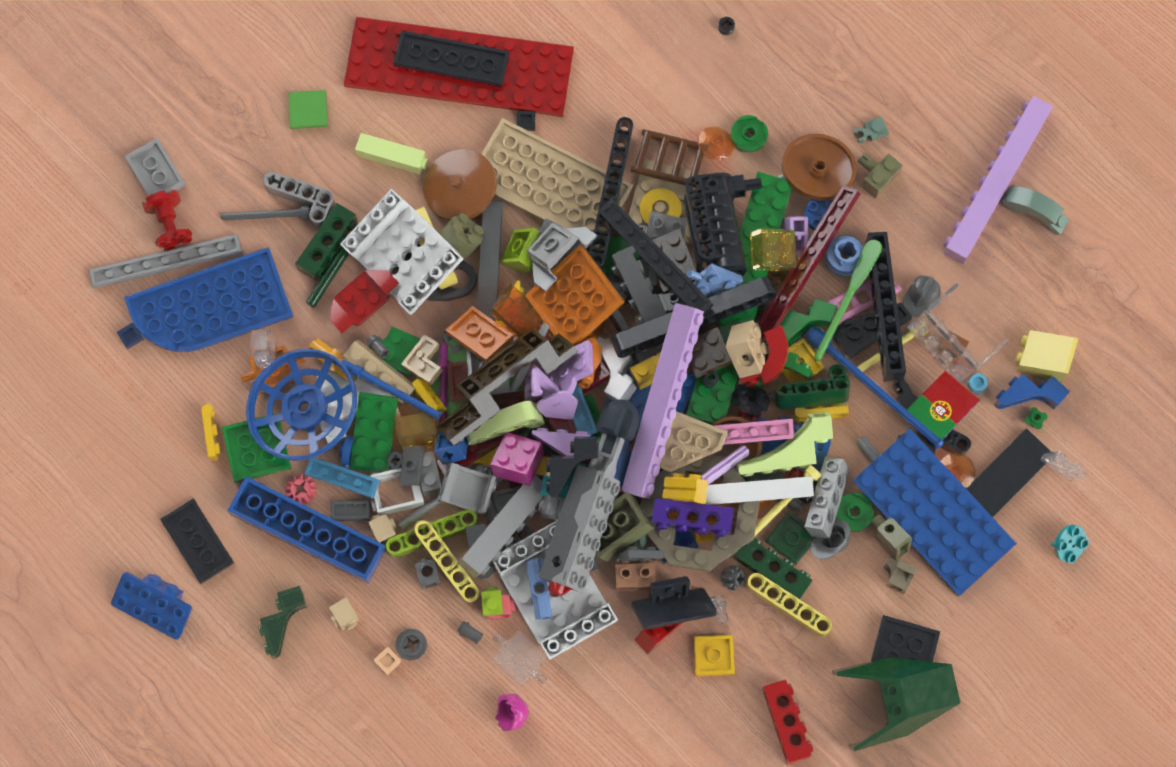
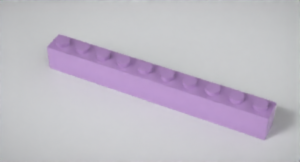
(998, 179)
(662, 401)

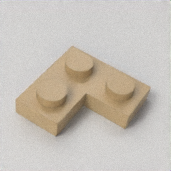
(419, 361)

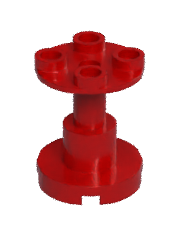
(163, 206)

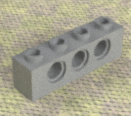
(827, 497)

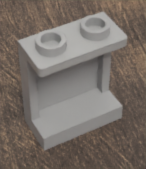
(467, 488)

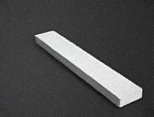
(759, 490)

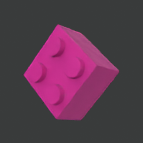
(517, 459)

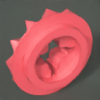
(309, 487)

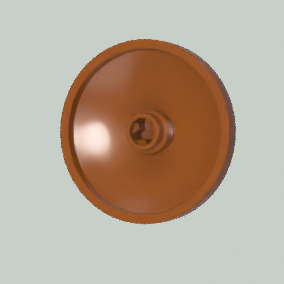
(818, 166)
(460, 184)

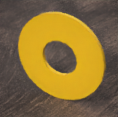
(660, 194)

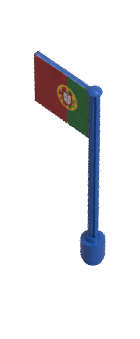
(932, 413)

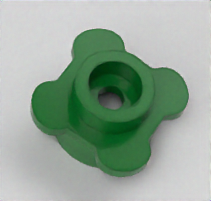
(1031, 418)

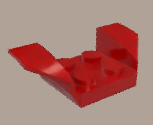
(361, 298)

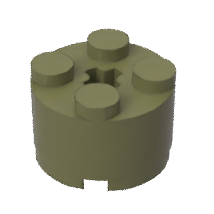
(463, 234)

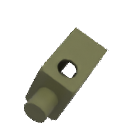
(892, 537)

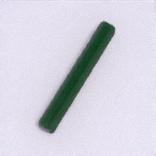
(327, 277)

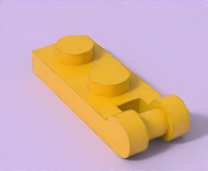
(836, 411)
(210, 430)

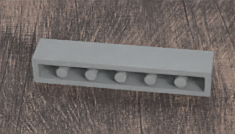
(500, 530)

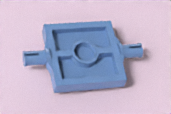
(715, 280)

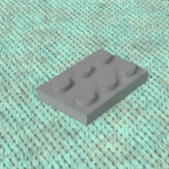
(154, 168)

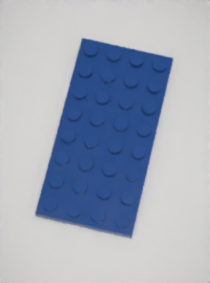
(936, 512)

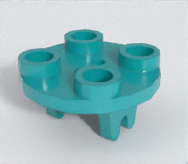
(1070, 543)

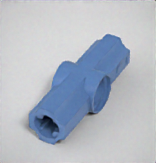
(541, 601)

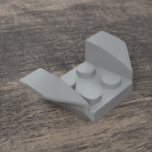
(551, 247)

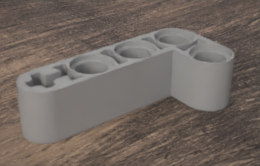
(297, 195)

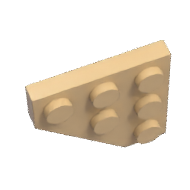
(690, 441)

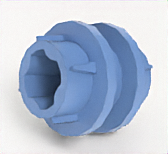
(840, 245)

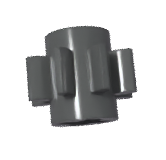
(732, 577)

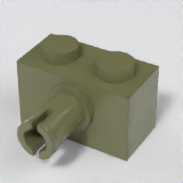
(880, 173)

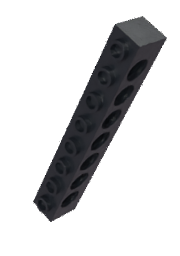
(886, 312)

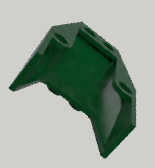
(911, 693)

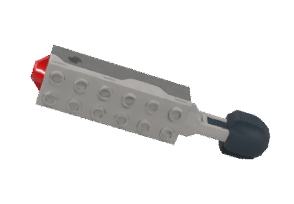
(588, 504)

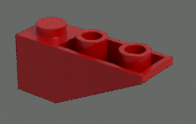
(651, 638)

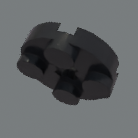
(750, 400)

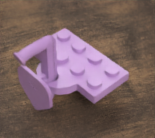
(560, 384)

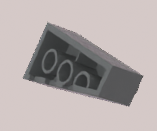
(636, 285)

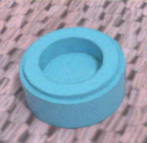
(977, 383)

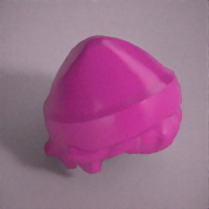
(511, 712)

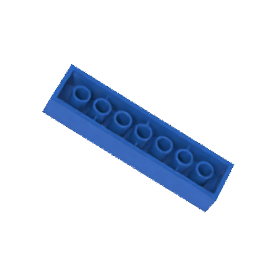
(306, 529)

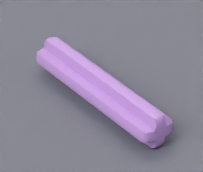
(726, 464)

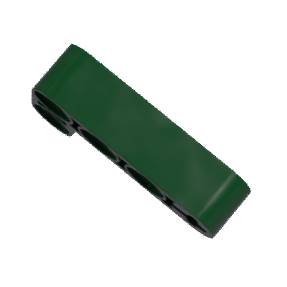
(815, 392)

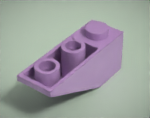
(558, 440)

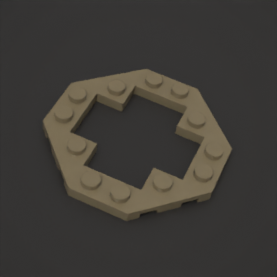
(722, 546)

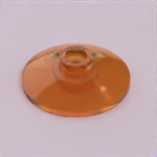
(711, 147)
(962, 465)

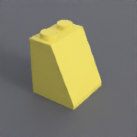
(1046, 355)

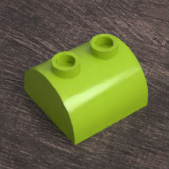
(516, 253)

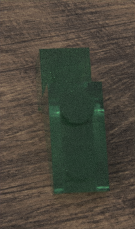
(275, 625)

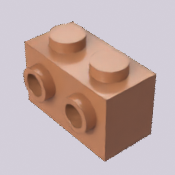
(634, 576)

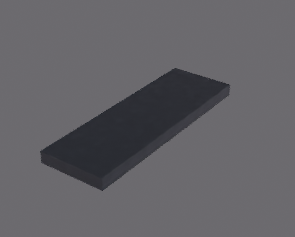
(451, 58)
(1009, 472)

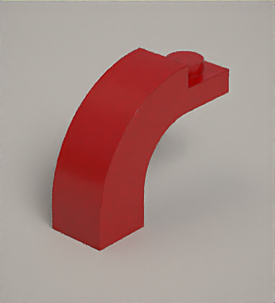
(777, 358)

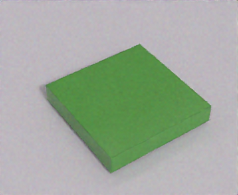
(308, 109)

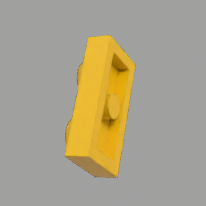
(425, 392)

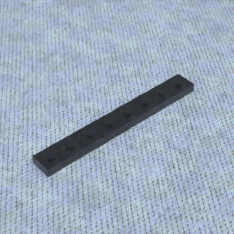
(655, 257)

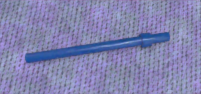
(358, 372)

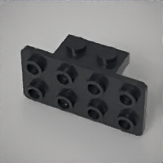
(673, 603)

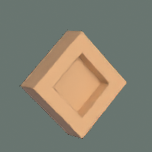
(387, 661)

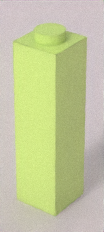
(391, 153)

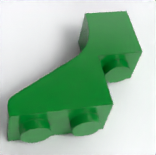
(798, 324)

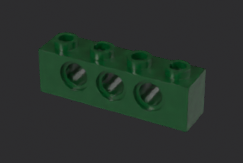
(338, 216)
(786, 567)

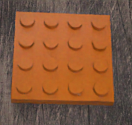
(577, 299)

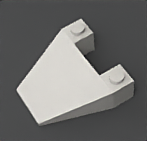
(361, 386)

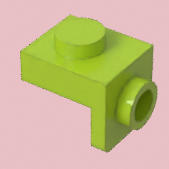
(492, 602)

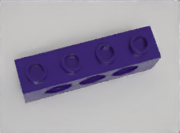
(684, 509)

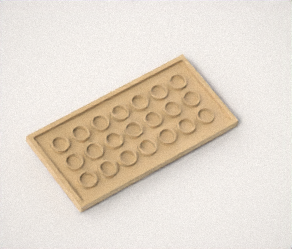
(547, 178)

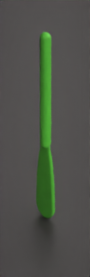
(862, 268)

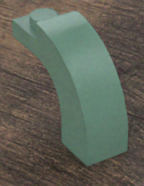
(1038, 205)

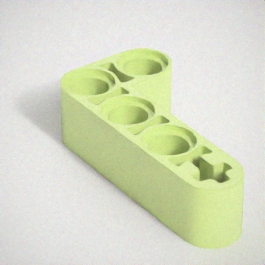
(507, 420)

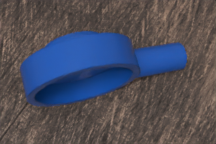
(346, 452)

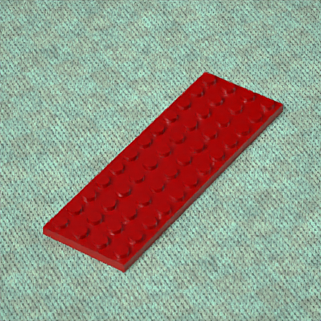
(533, 80)

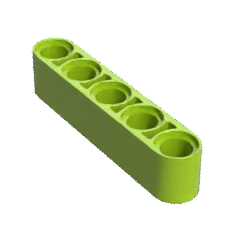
(439, 526)

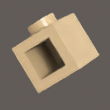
(382, 528)
(344, 615)

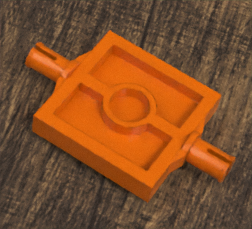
(276, 376)

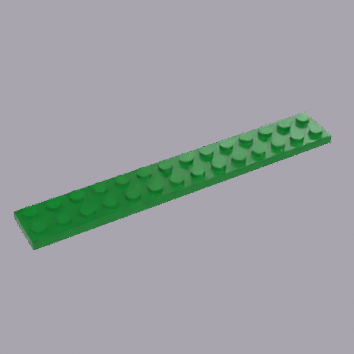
(764, 210)

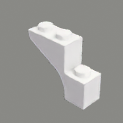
(620, 384)

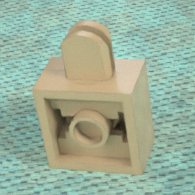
(746, 348)

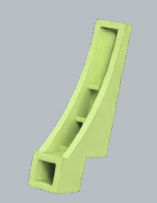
(795, 451)

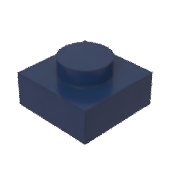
(130, 335)

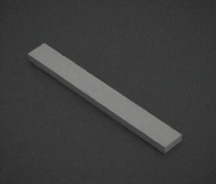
(165, 261)

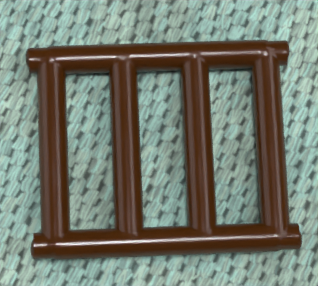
(665, 139)

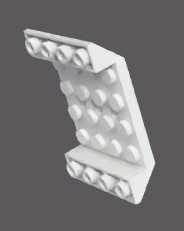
(390, 234)
(574, 614)

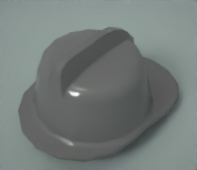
(921, 295)
(839, 540)

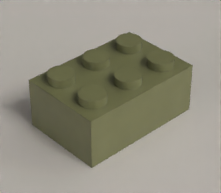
(624, 527)

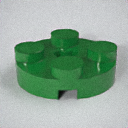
(755, 126)
(864, 507)

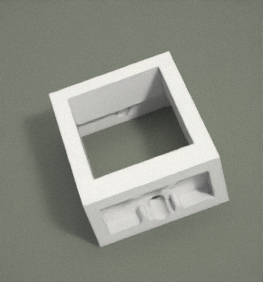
(389, 475)

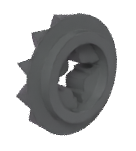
(402, 642)

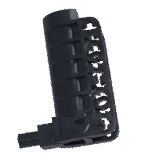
(719, 225)

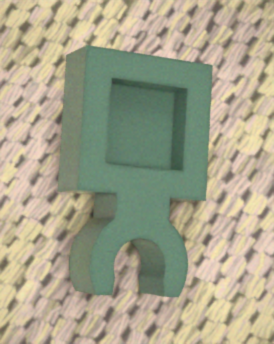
(873, 129)

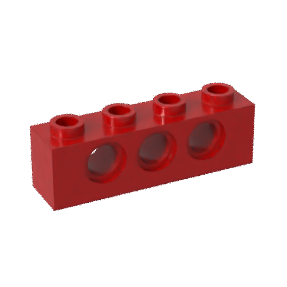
(784, 690)

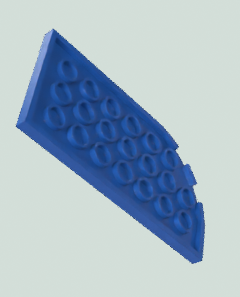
(212, 304)

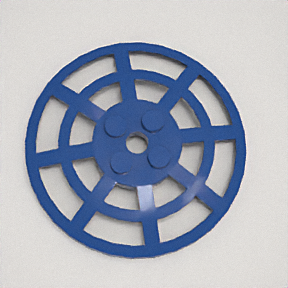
(295, 399)

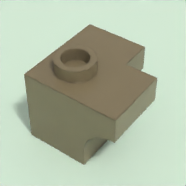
(899, 574)

